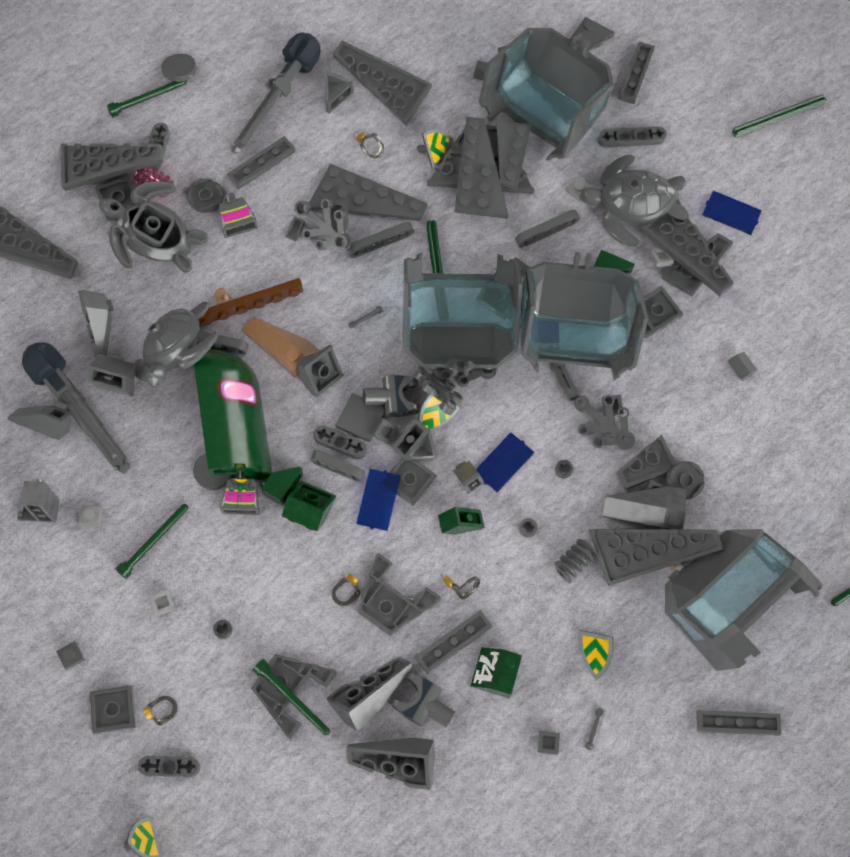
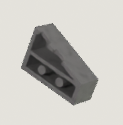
(38, 502)

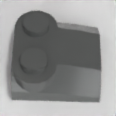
(320, 371)

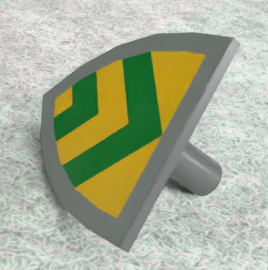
(436, 145)
(432, 415)
(596, 651)
(143, 839)

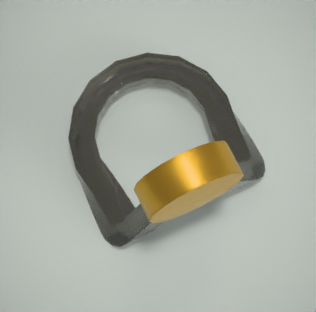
(361, 138)
(349, 579)
(456, 588)
(148, 710)

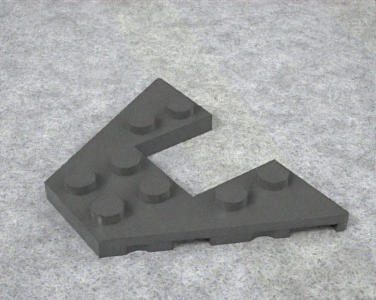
(448, 171)

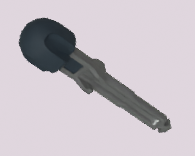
(300, 56)
(46, 366)

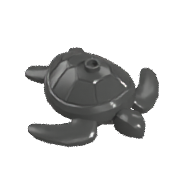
(634, 198)
(150, 228)
(173, 344)

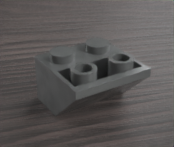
(112, 375)

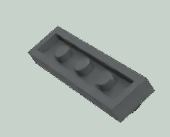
(636, 72)
(261, 162)
(453, 642)
(738, 722)

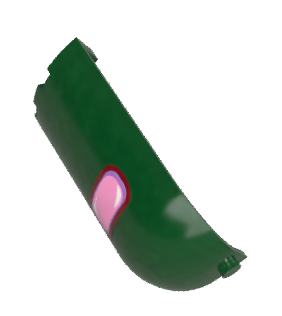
(232, 416)

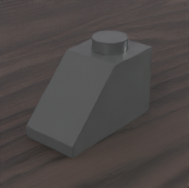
(468, 476)

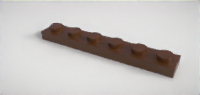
(251, 301)

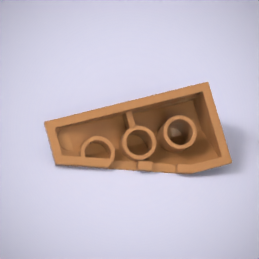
(279, 344)

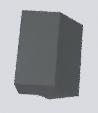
(742, 366)

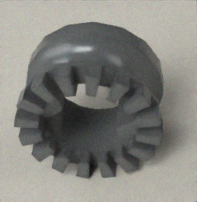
(564, 474)
(523, 530)
(221, 623)

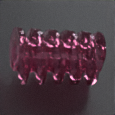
(151, 175)

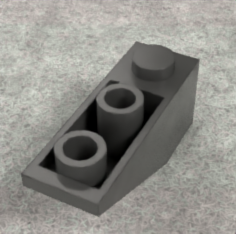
(45, 420)

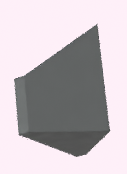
(337, 90)
(415, 442)

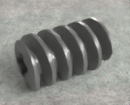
(574, 558)

